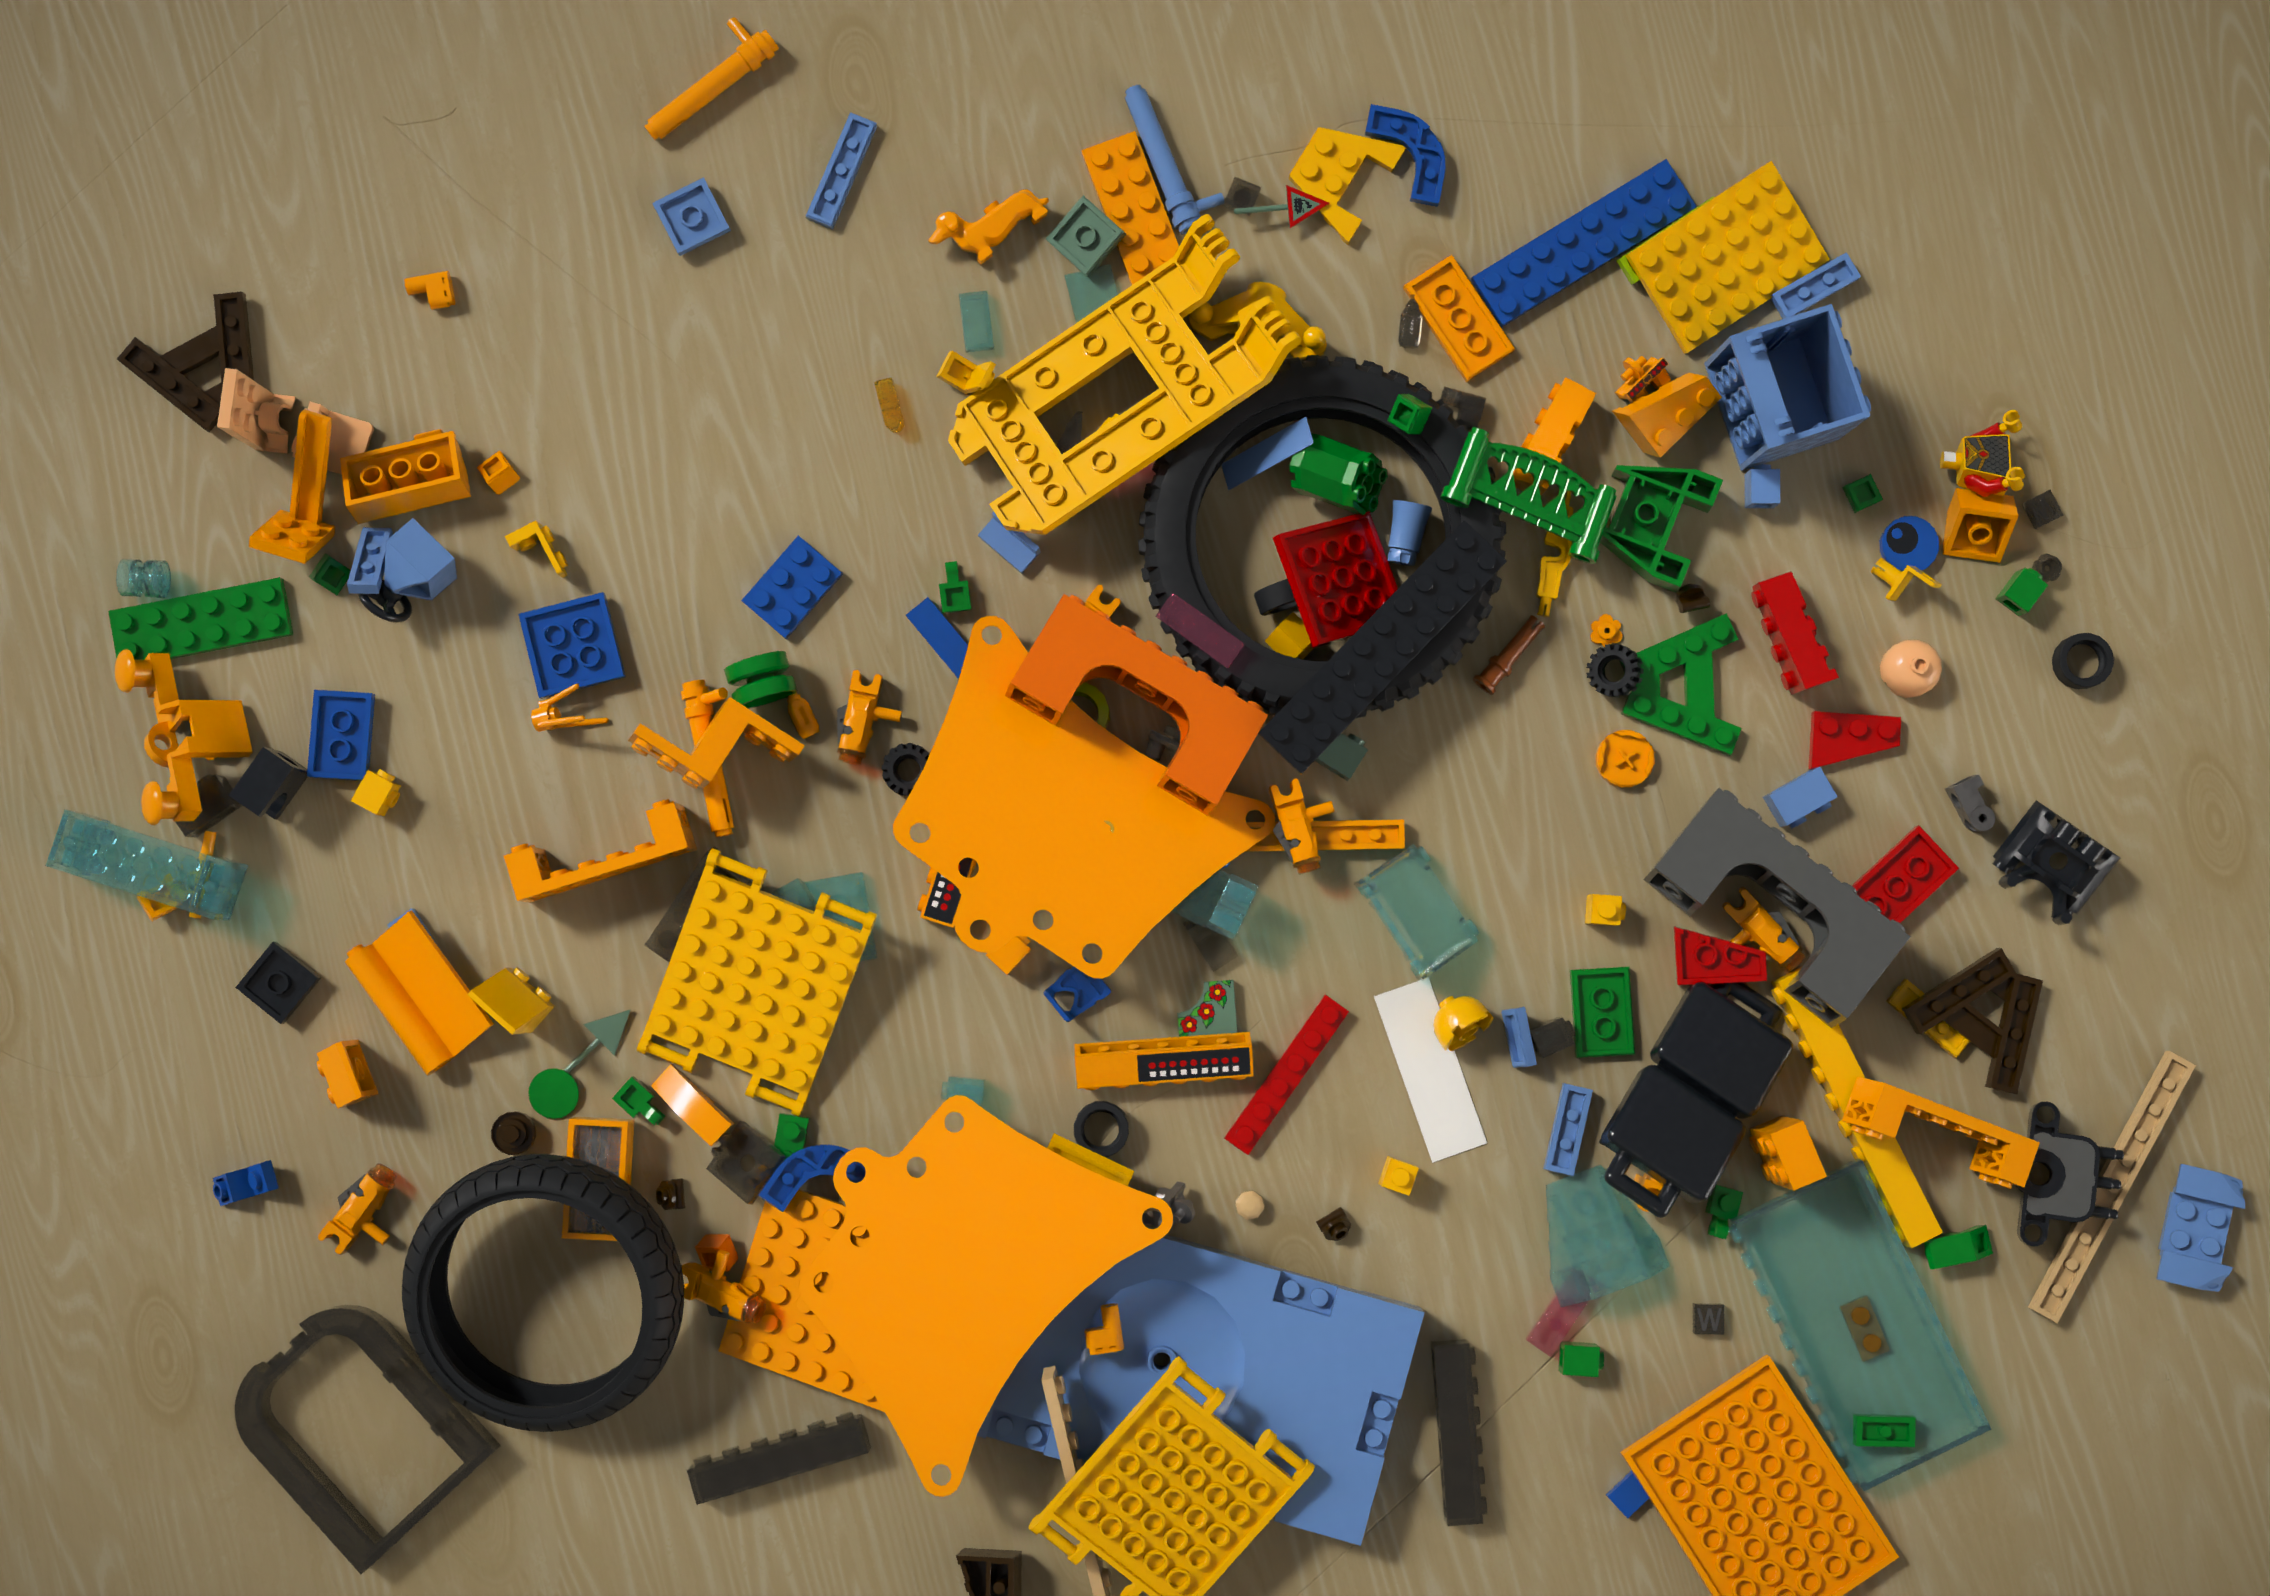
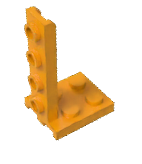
(301, 531)

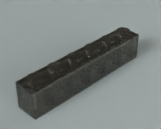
(1457, 1432)
(779, 1458)

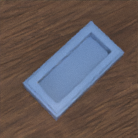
(1519, 1037)

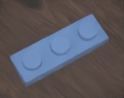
(1815, 286)
(369, 561)
(1568, 1129)

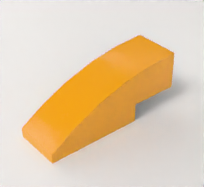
(692, 1105)

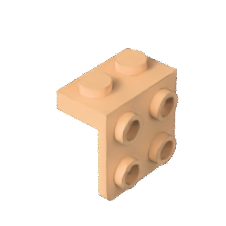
(347, 436)

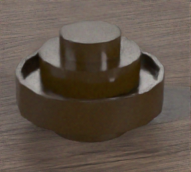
(513, 1133)

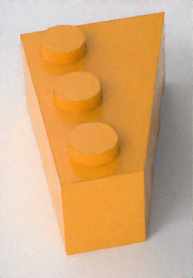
(1668, 413)

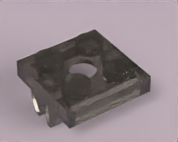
(728, 1157)

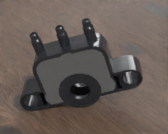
(2072, 1177)

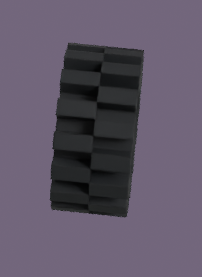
(1602, 658)
(891, 763)

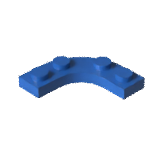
(1420, 142)
(802, 1166)

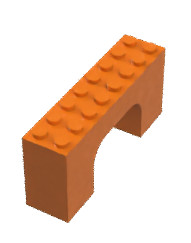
(1211, 718)

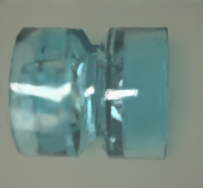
(150, 578)

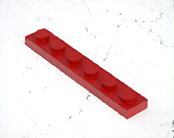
(1286, 1074)

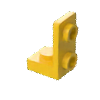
(526, 538)

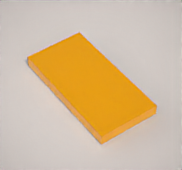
(1459, 318)

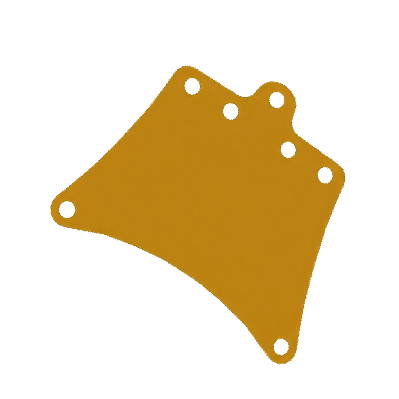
(1033, 815)
(964, 1270)

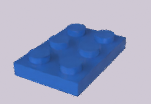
(792, 587)
(340, 734)

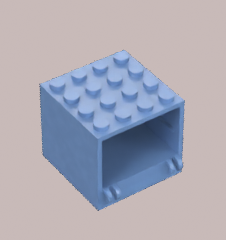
(1787, 387)

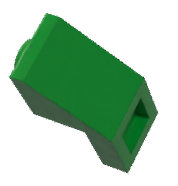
(1958, 1247)

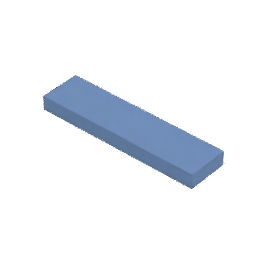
(841, 170)

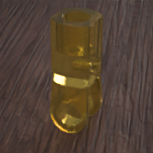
(889, 404)

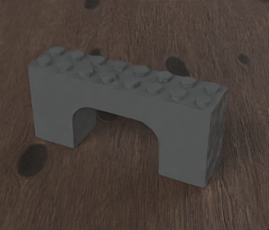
(1849, 934)

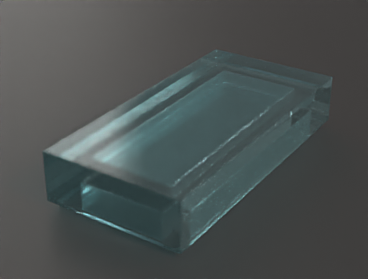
(976, 321)

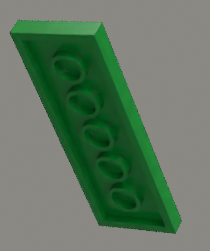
(204, 621)

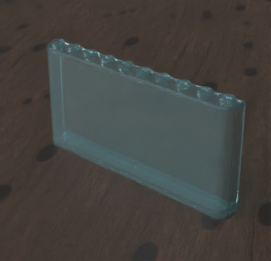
(1818, 1260)

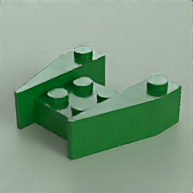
(1648, 515)

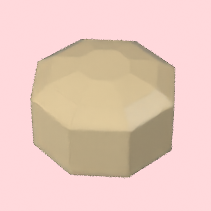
(1249, 1204)

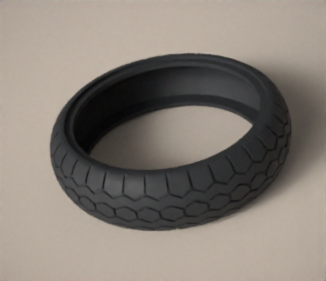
(468, 1373)

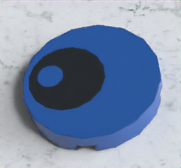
(1909, 542)

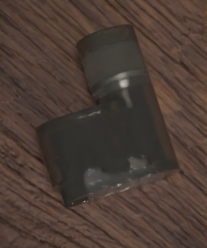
(1469, 405)

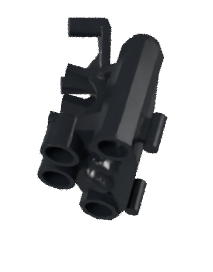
(2035, 841)

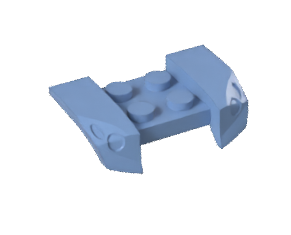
(2198, 1228)

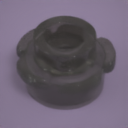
(2054, 567)

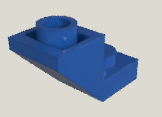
(245, 1183)

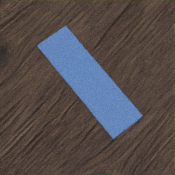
(1267, 453)

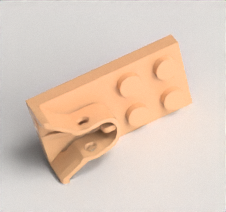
(253, 413)

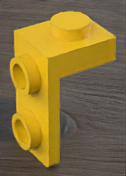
(964, 374)

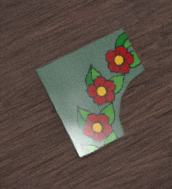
(1213, 1012)

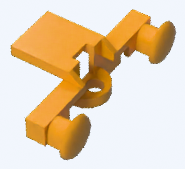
(215, 726)

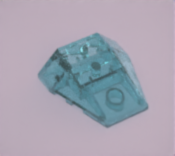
(1597, 1239)

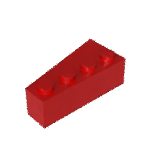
(1791, 634)

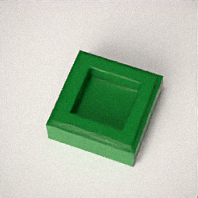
(1862, 493)

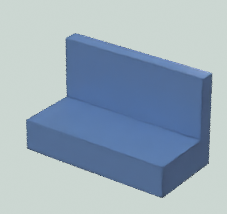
(1010, 545)

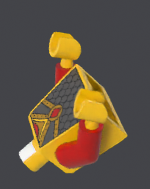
(1985, 459)

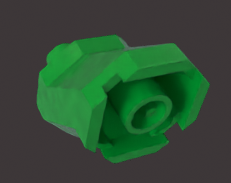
(1338, 475)

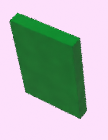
(1602, 1012)

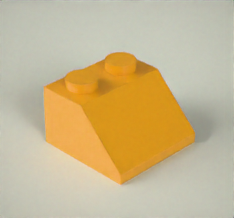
(1979, 525)
(346, 1073)

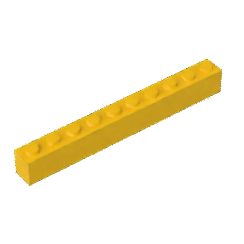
(1884, 1160)

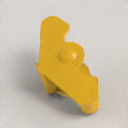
(1229, 314)

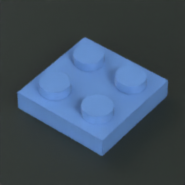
(691, 216)

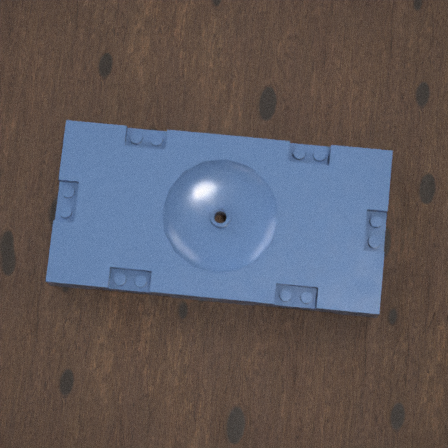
(1281, 1345)

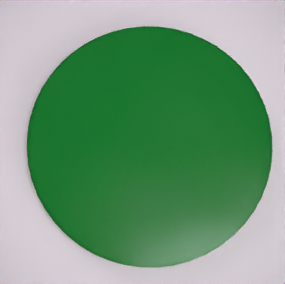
(553, 1093)

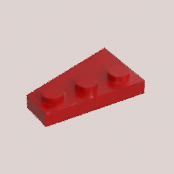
(1847, 736)
(1715, 960)

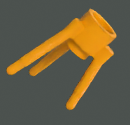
(550, 718)

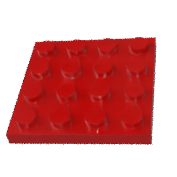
(1336, 575)

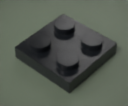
(278, 982)

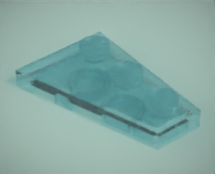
(850, 891)

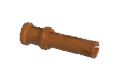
(1500, 665)

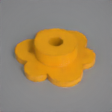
(1606, 622)

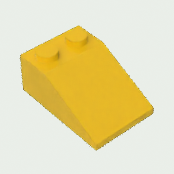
(513, 1000)

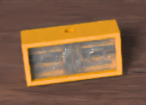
(607, 1145)

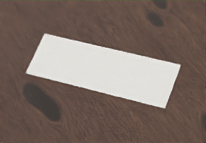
(1429, 1071)

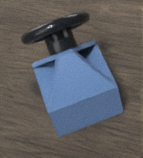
(413, 568)

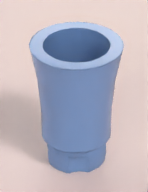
(1407, 531)

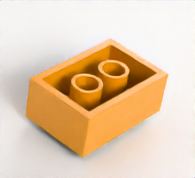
(1787, 1153)

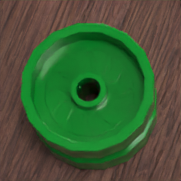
(761, 679)

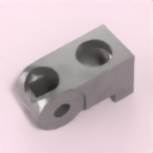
(1970, 805)

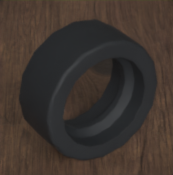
(1275, 598)
(2104, 654)
(1116, 1112)

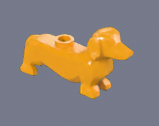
(991, 228)

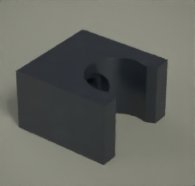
(269, 783)

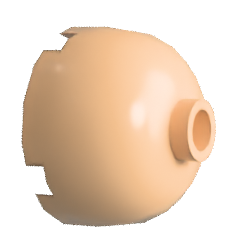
(1911, 668)

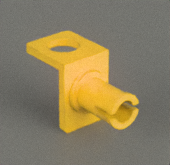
(1900, 579)

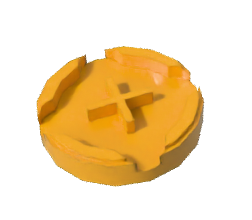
(1625, 758)

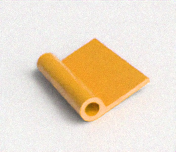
(419, 993)

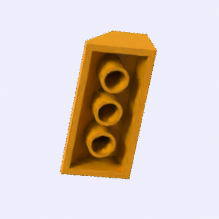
(404, 477)

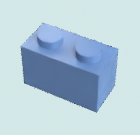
(1800, 797)

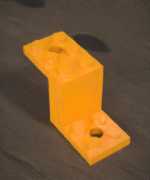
(715, 744)

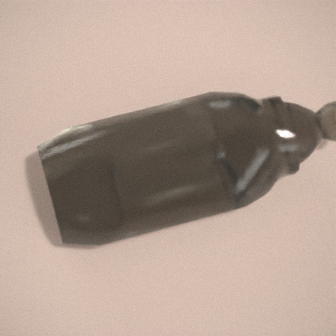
(1410, 325)

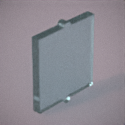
(1092, 292)

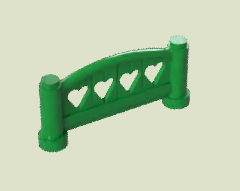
(1473, 481)

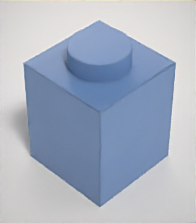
(1762, 487)

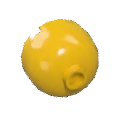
(1459, 1020)

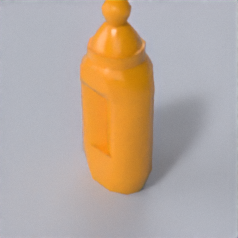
(802, 716)

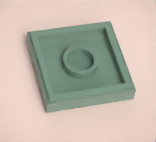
(1085, 236)

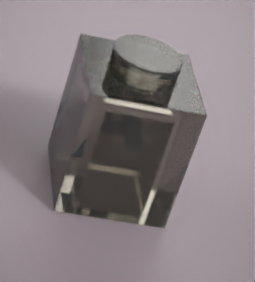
(1552, 1036)

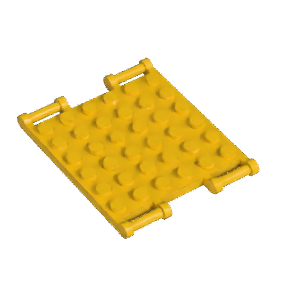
(756, 982)
(1172, 1492)

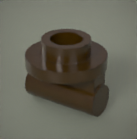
(1691, 598)
(671, 1194)
(1334, 1225)

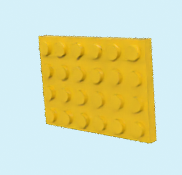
(1727, 257)

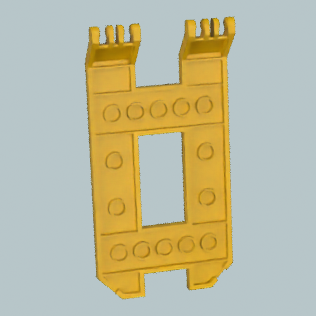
(1139, 320)

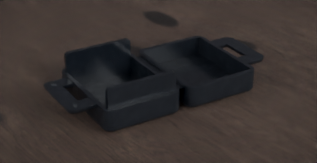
(1682, 1113)

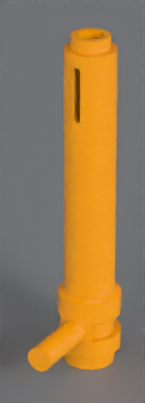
(745, 59)
(699, 713)

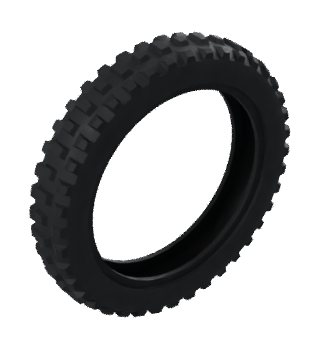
(1297, 391)

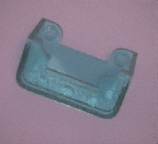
(1417, 911)

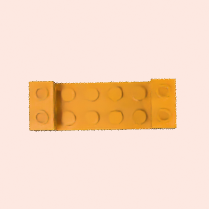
(533, 876)
(2000, 1155)

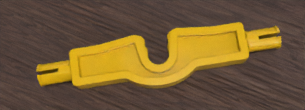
(1552, 567)

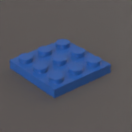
(572, 645)

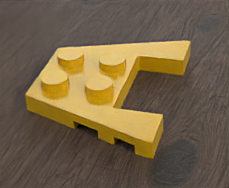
(1330, 166)

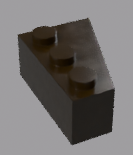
(991, 1571)

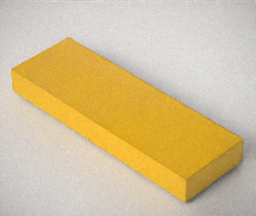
(1941, 1033)

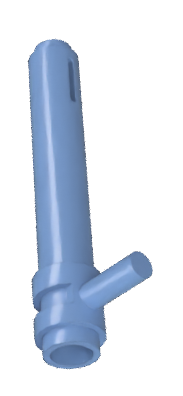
(1178, 200)

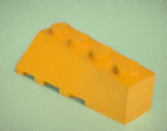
(1556, 426)

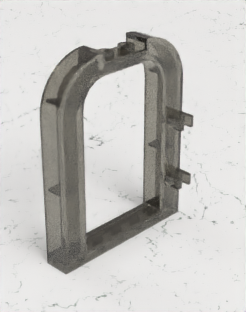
(305, 1479)

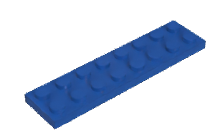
(1583, 243)

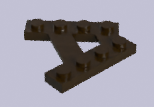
(166, 372)
(2003, 1044)

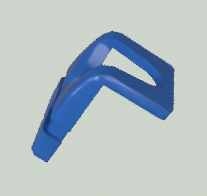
(1085, 989)

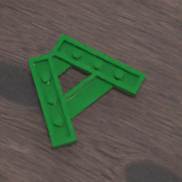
(1697, 718)

